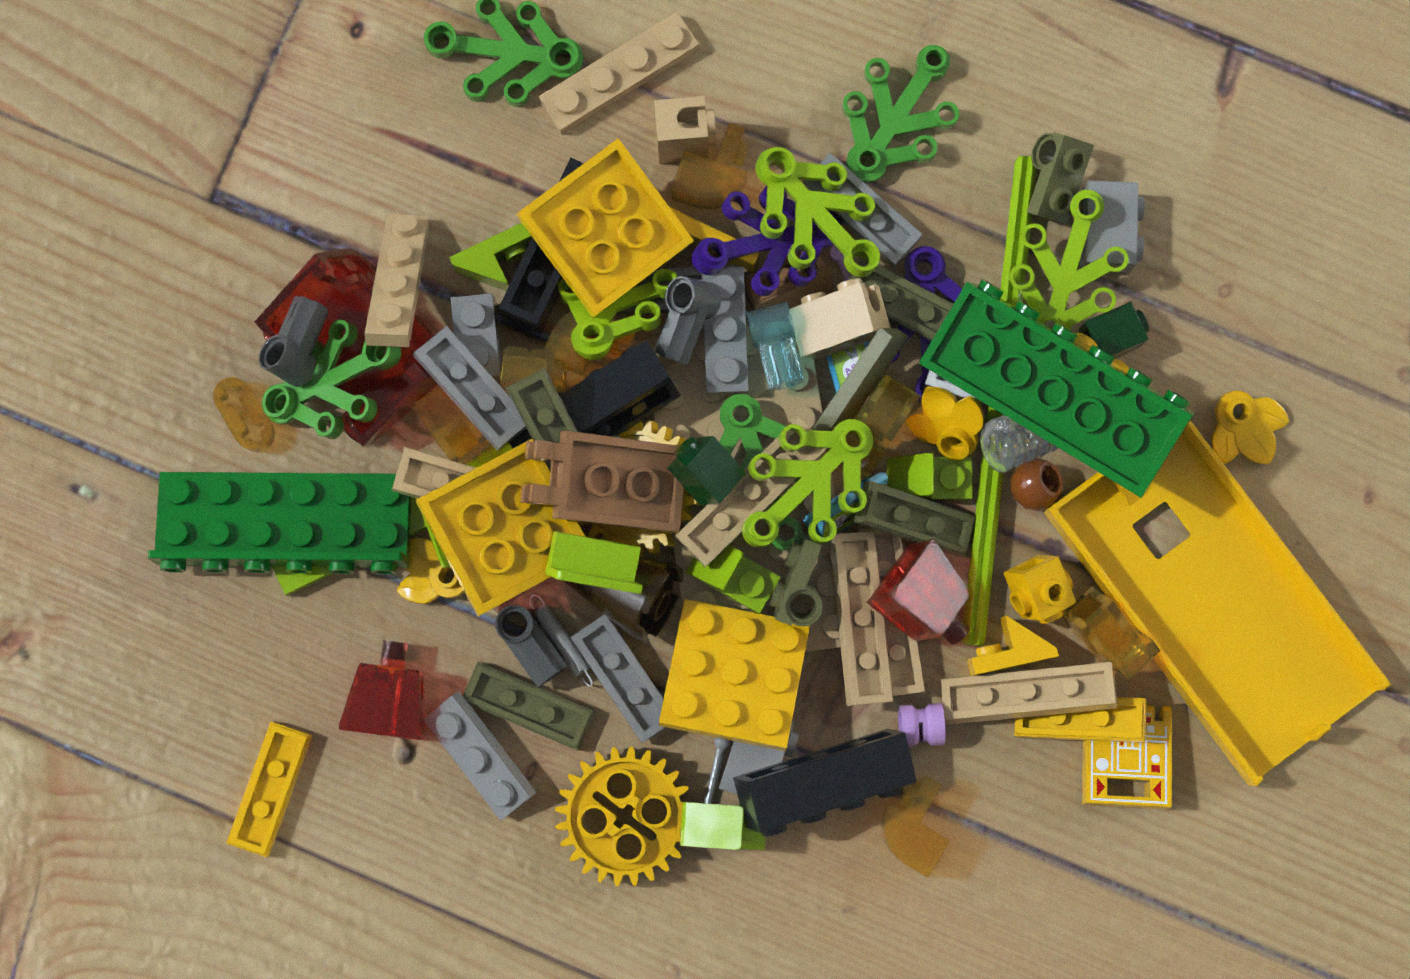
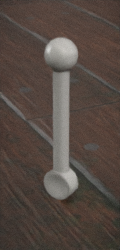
(721, 745)

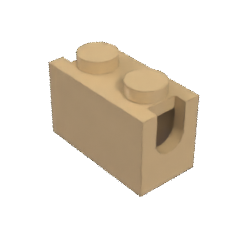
(682, 127)
(839, 319)

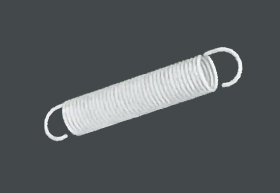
(561, 640)

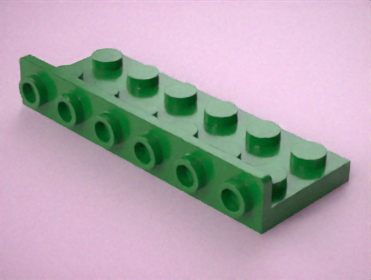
(1057, 386)
(281, 522)

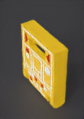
(1134, 762)

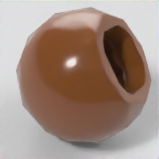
(1036, 485)

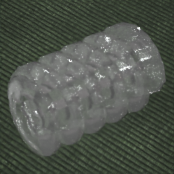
(1010, 444)

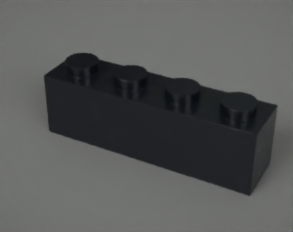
(535, 283)
(617, 394)
(825, 781)

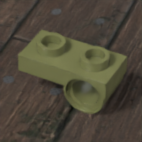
(1061, 174)
(801, 561)

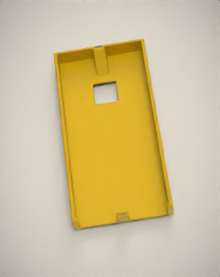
(1227, 608)

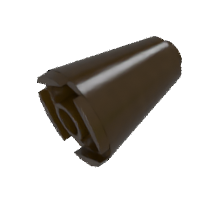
(636, 612)

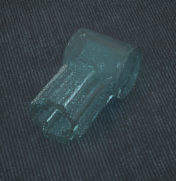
(773, 335)

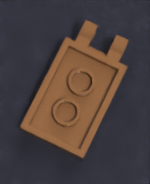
(608, 481)

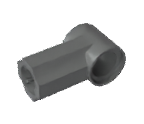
(689, 305)
(290, 351)
(532, 647)

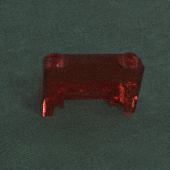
(344, 285)

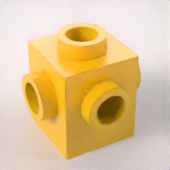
(1040, 588)

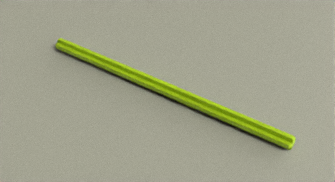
(990, 480)

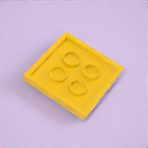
(605, 227)
(488, 534)
(734, 675)

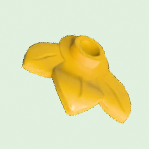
(948, 422)
(1252, 432)
(426, 575)

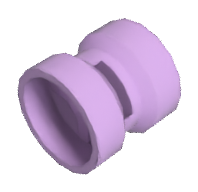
(931, 724)

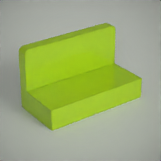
(593, 562)

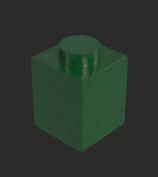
(1118, 330)
(705, 469)

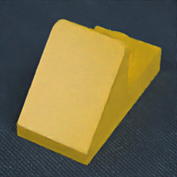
(1022, 648)

